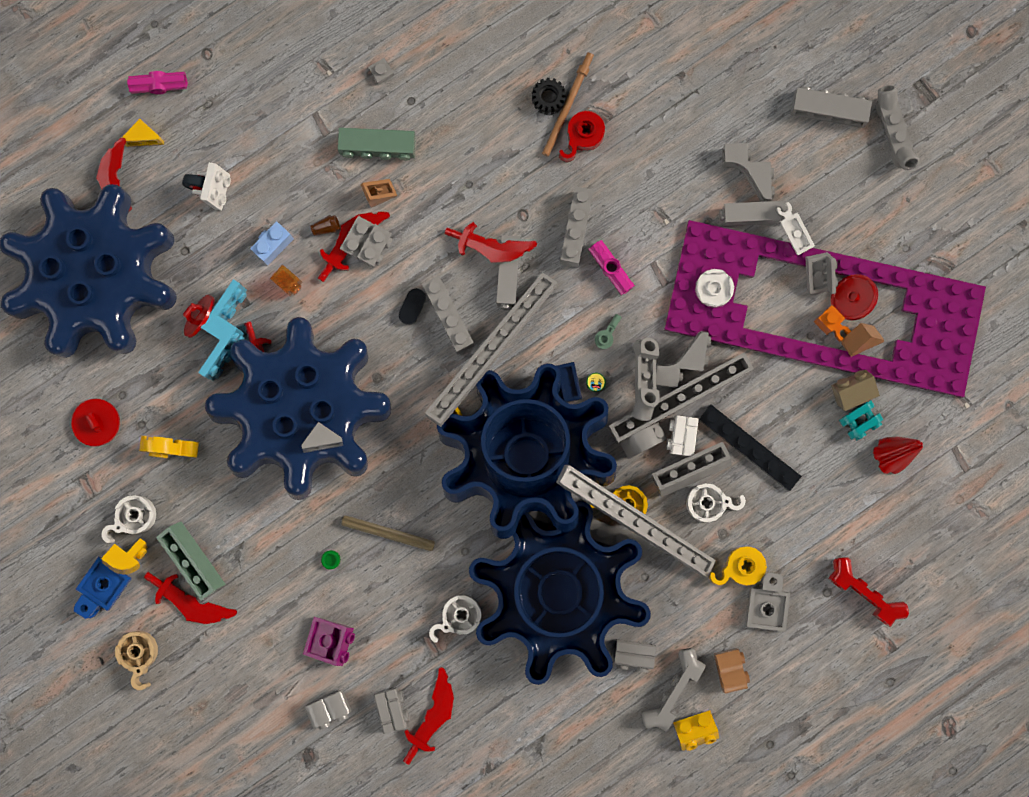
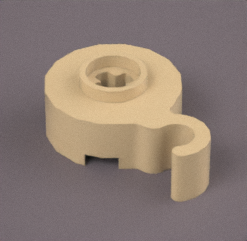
(132, 662)

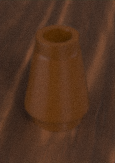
(326, 226)

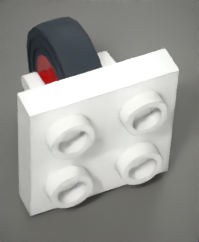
(209, 185)

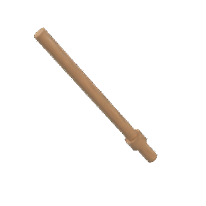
(581, 73)

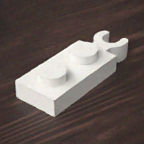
(795, 230)

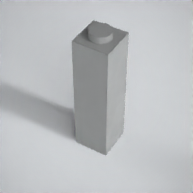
(752, 213)
(507, 279)

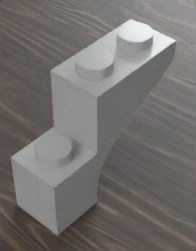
(757, 173)
(692, 358)

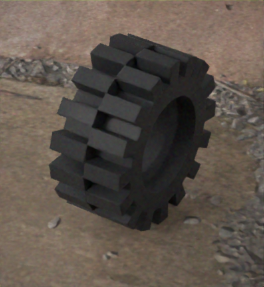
(548, 85)

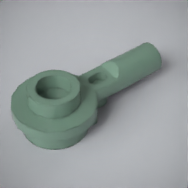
(604, 338)

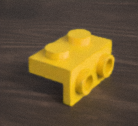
(696, 731)

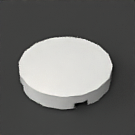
(714, 288)

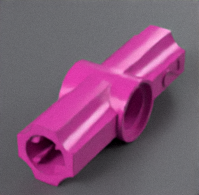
(157, 82)
(603, 258)

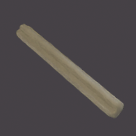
(388, 533)

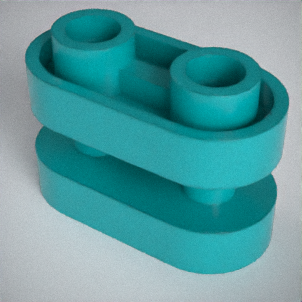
(858, 431)

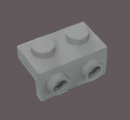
(821, 273)

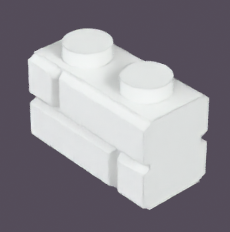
(683, 436)

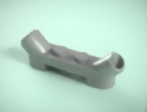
(895, 127)
(646, 395)
(662, 716)

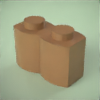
(731, 671)

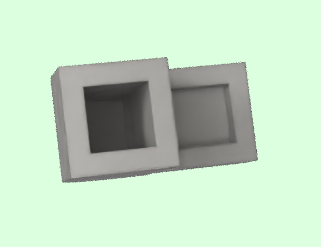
(643, 440)

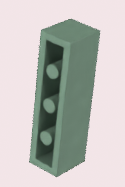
(376, 143)
(190, 560)

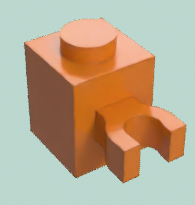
(830, 321)

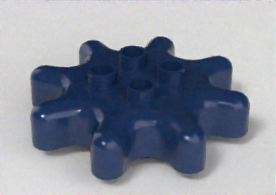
(87, 271)
(287, 397)
(520, 447)
(560, 595)

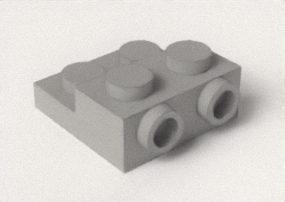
(366, 242)

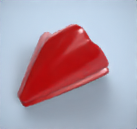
(896, 453)

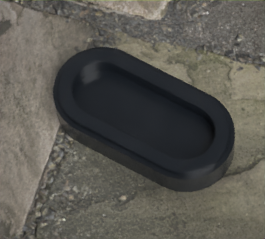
(412, 306)

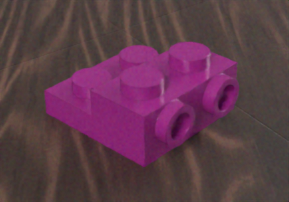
(329, 641)

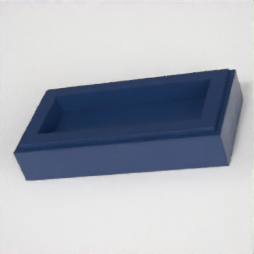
(569, 383)

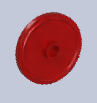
(855, 297)
(198, 315)
(95, 422)

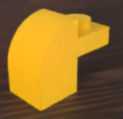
(123, 562)

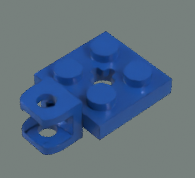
(94, 595)

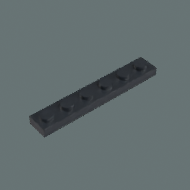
(750, 448)

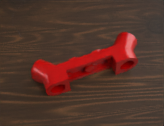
(885, 612)

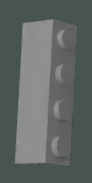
(831, 107)
(576, 227)
(448, 314)
(692, 469)

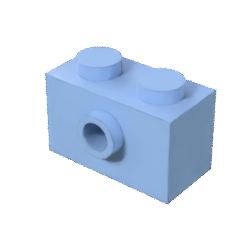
(272, 243)

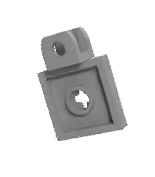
(768, 594)

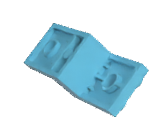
(223, 330)

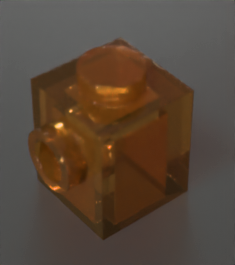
(286, 280)

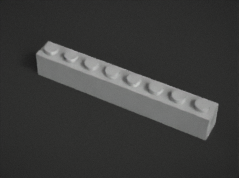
(684, 396)

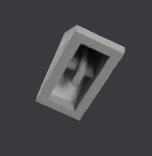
(320, 439)

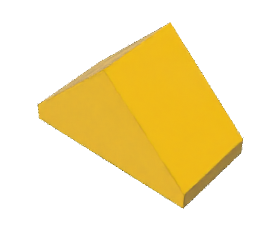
(141, 135)

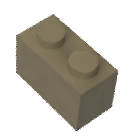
(855, 390)

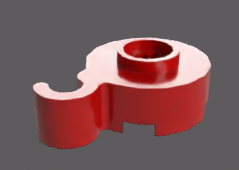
(582, 141)

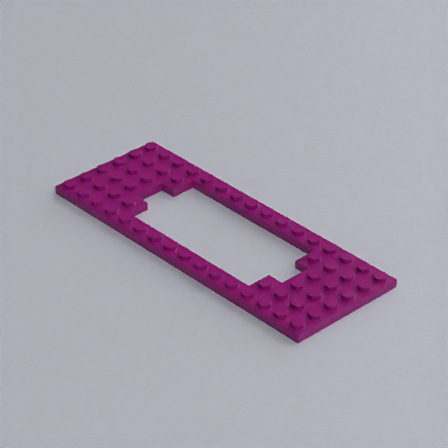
(940, 339)

